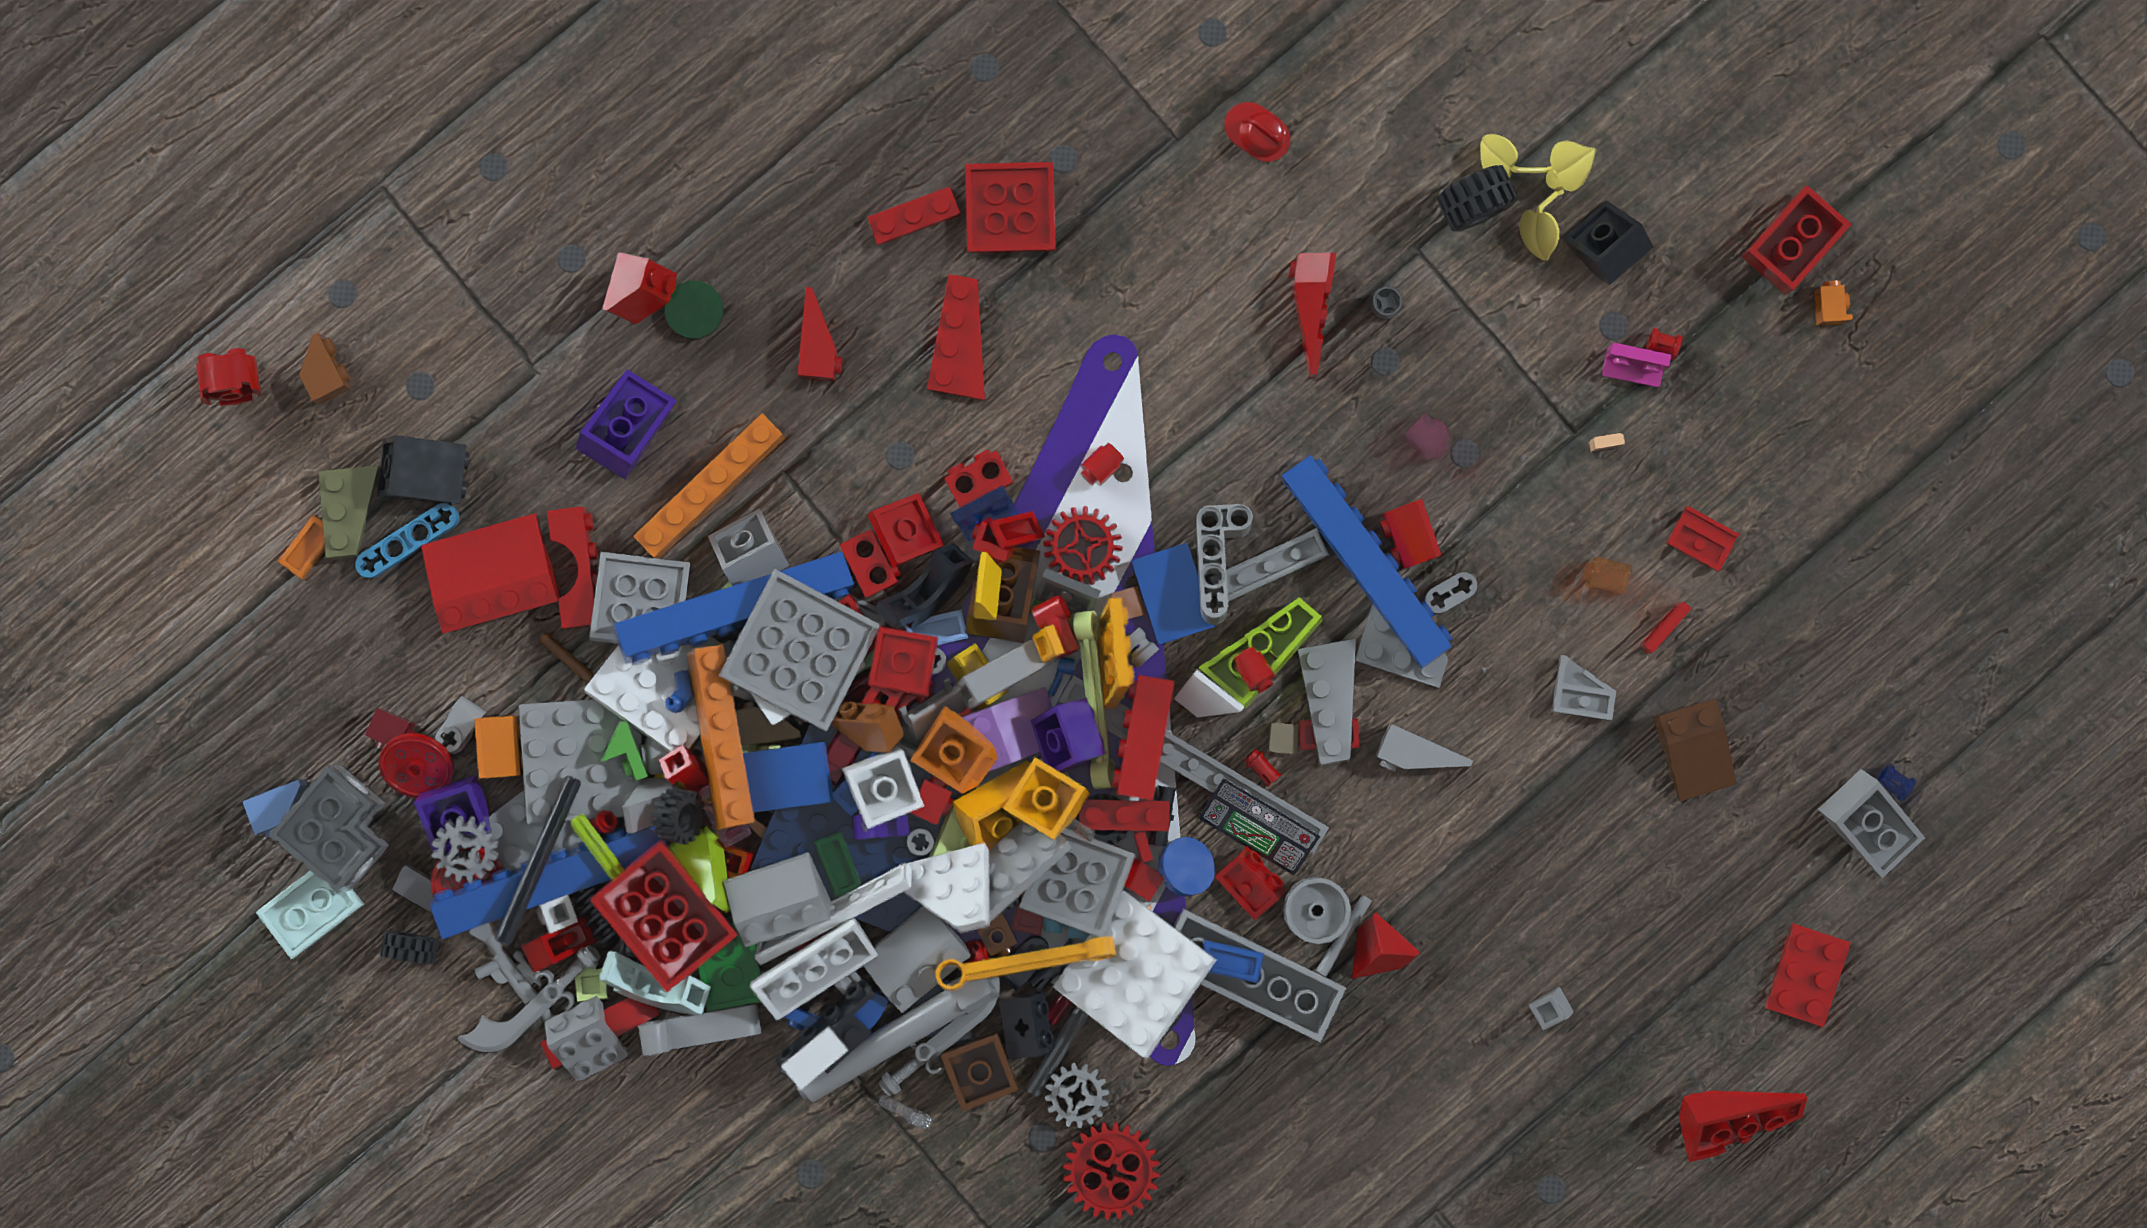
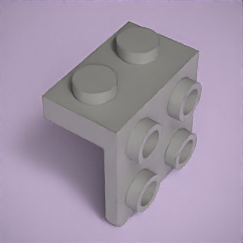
(584, 1039)

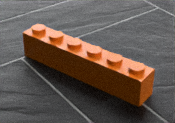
(709, 486)
(720, 738)

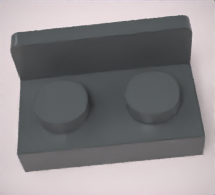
(1077, 595)

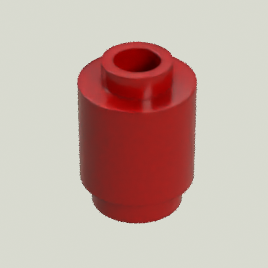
(1101, 464)
(1254, 670)

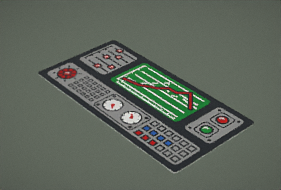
(1259, 826)

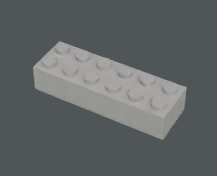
(1284, 987)

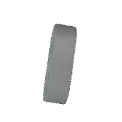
(1446, 586)

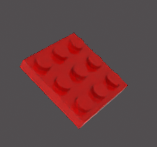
(1010, 207)

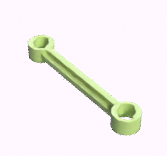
(1087, 633)

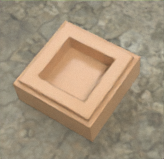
(1606, 442)

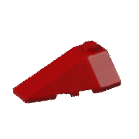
(1311, 287)
(1723, 1117)

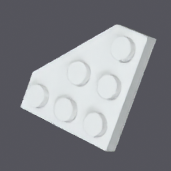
(954, 886)

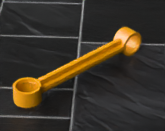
(1091, 950)

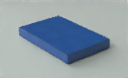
(1170, 593)
(788, 777)

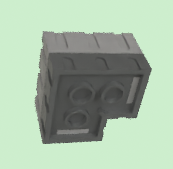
(331, 829)

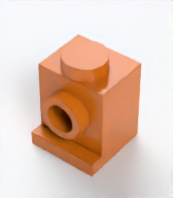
(1832, 304)

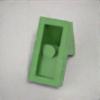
(623, 743)

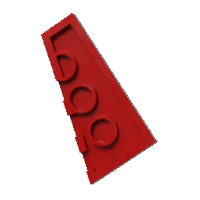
(958, 346)

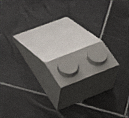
(1871, 822)

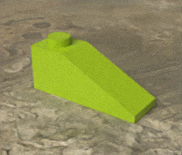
(706, 865)

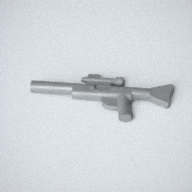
(505, 970)

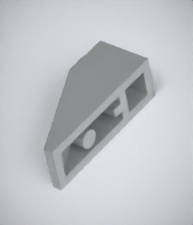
(1410, 751)

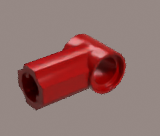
(1057, 613)

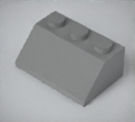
(777, 899)
(911, 956)

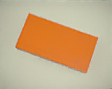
(305, 548)

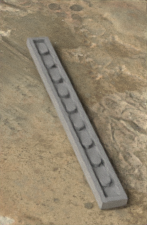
(1196, 764)

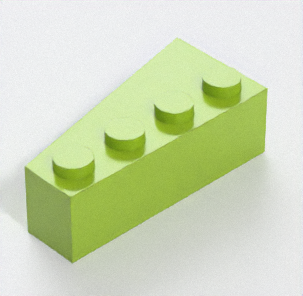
(1276, 640)

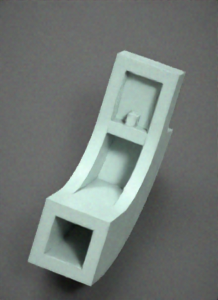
(639, 984)

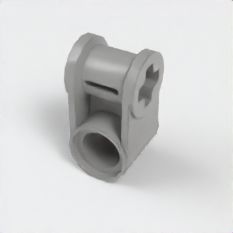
(461, 723)

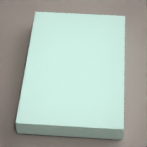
(306, 913)

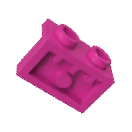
(1635, 364)

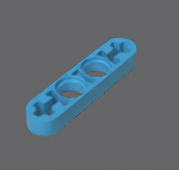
(409, 544)

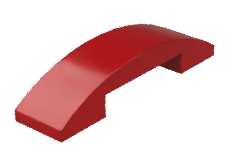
(620, 1019)

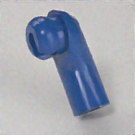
(683, 695)

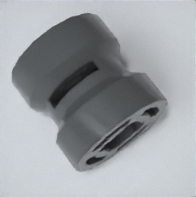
(1390, 299)

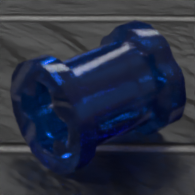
(1903, 790)

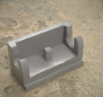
(922, 716)

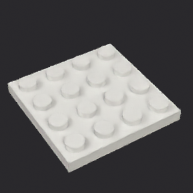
(640, 695)
(1144, 983)

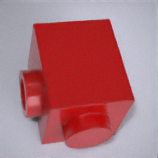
(935, 800)

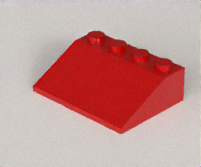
(490, 573)
(664, 916)

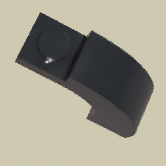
(930, 591)

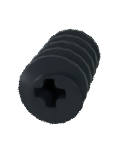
(597, 920)

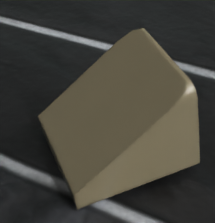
(1283, 738)

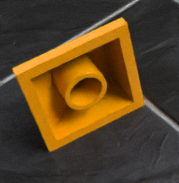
(1046, 799)

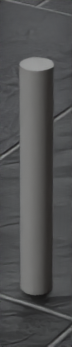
(1339, 942)

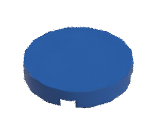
(1186, 866)

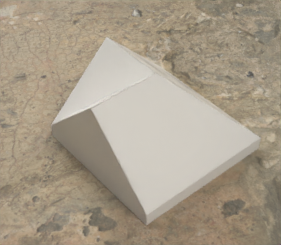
(1206, 698)

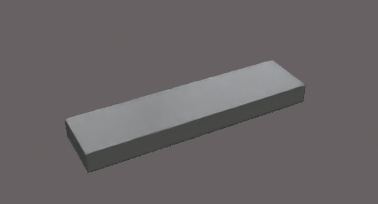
(1273, 564)

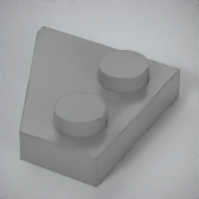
(1581, 692)

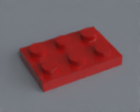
(1807, 975)

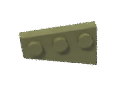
(345, 507)

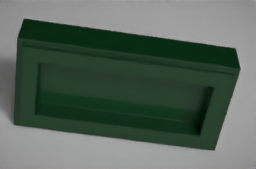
(837, 863)

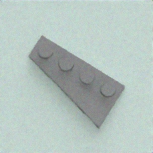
(1329, 693)

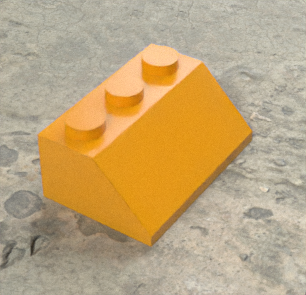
(982, 811)

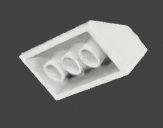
(814, 968)

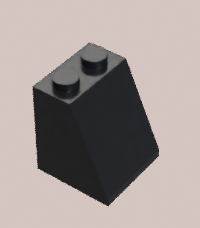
(422, 470)

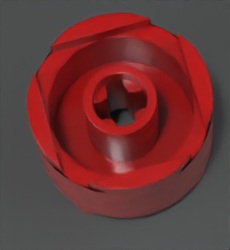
(228, 377)

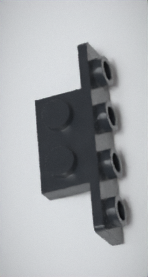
(842, 1022)

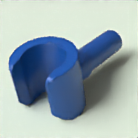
(1065, 666)

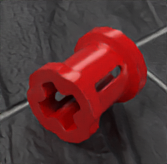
(1664, 343)

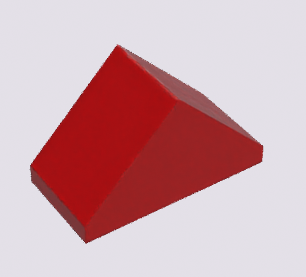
(737, 860)

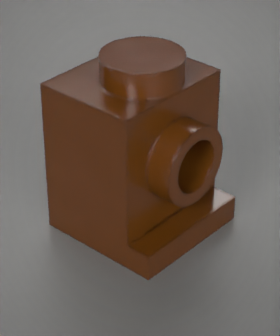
(1003, 947)

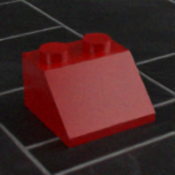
(638, 288)
(1410, 535)

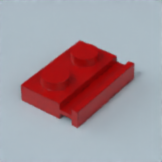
(1702, 538)

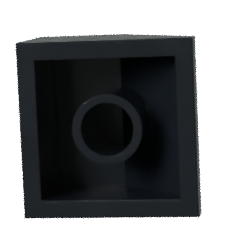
(1609, 242)

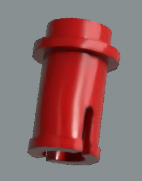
(1261, 766)
(604, 822)

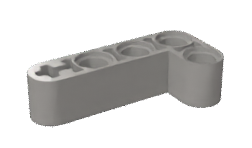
(1217, 564)
(693, 1030)

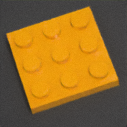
(1113, 652)

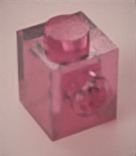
(1428, 437)

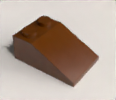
(1014, 598)
(1696, 749)

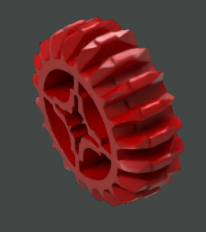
(1076, 520)

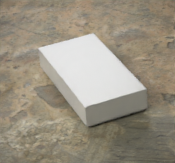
(814, 1058)

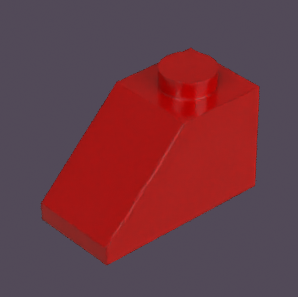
(557, 945)

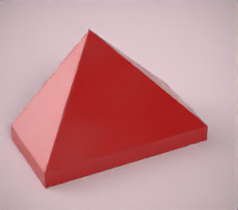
(1016, 530)

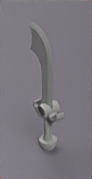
(495, 1036)
(931, 1050)

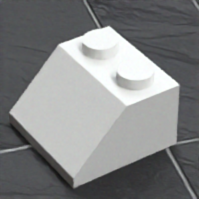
(883, 787)

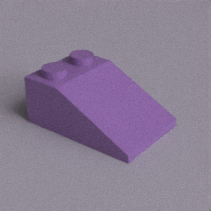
(1010, 726)

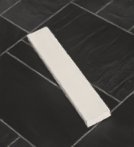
(841, 910)

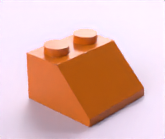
(498, 746)

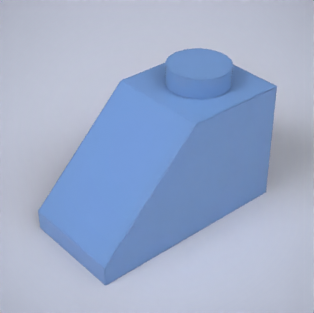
(270, 807)

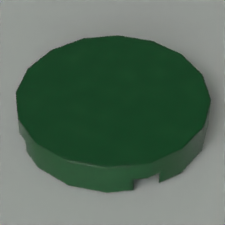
(694, 310)

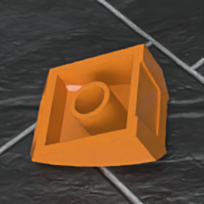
(955, 752)

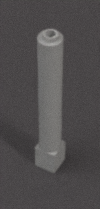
(903, 1033)

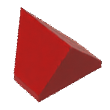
(1380, 948)

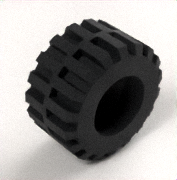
(1477, 198)

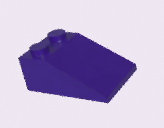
(625, 424)

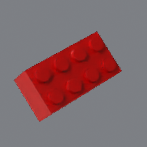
(1144, 738)

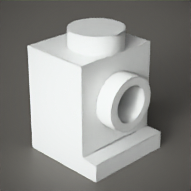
(557, 913)

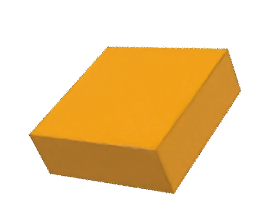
(1048, 644)

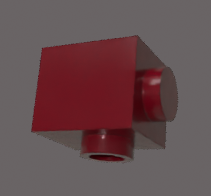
(386, 726)

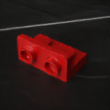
(1251, 882)

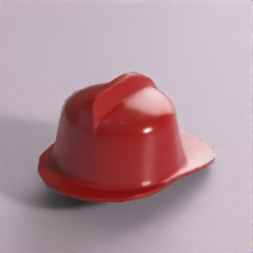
(1257, 131)

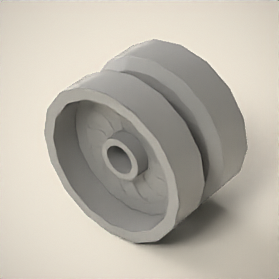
(1299, 905)

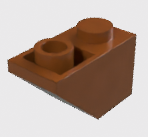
(321, 371)
(869, 725)

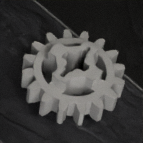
(471, 859)
(1063, 1090)

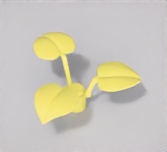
(1567, 172)

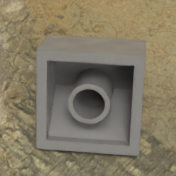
(747, 549)

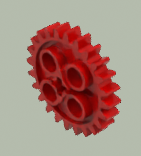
(1121, 1144)

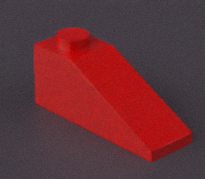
(817, 349)

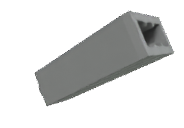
(1001, 674)

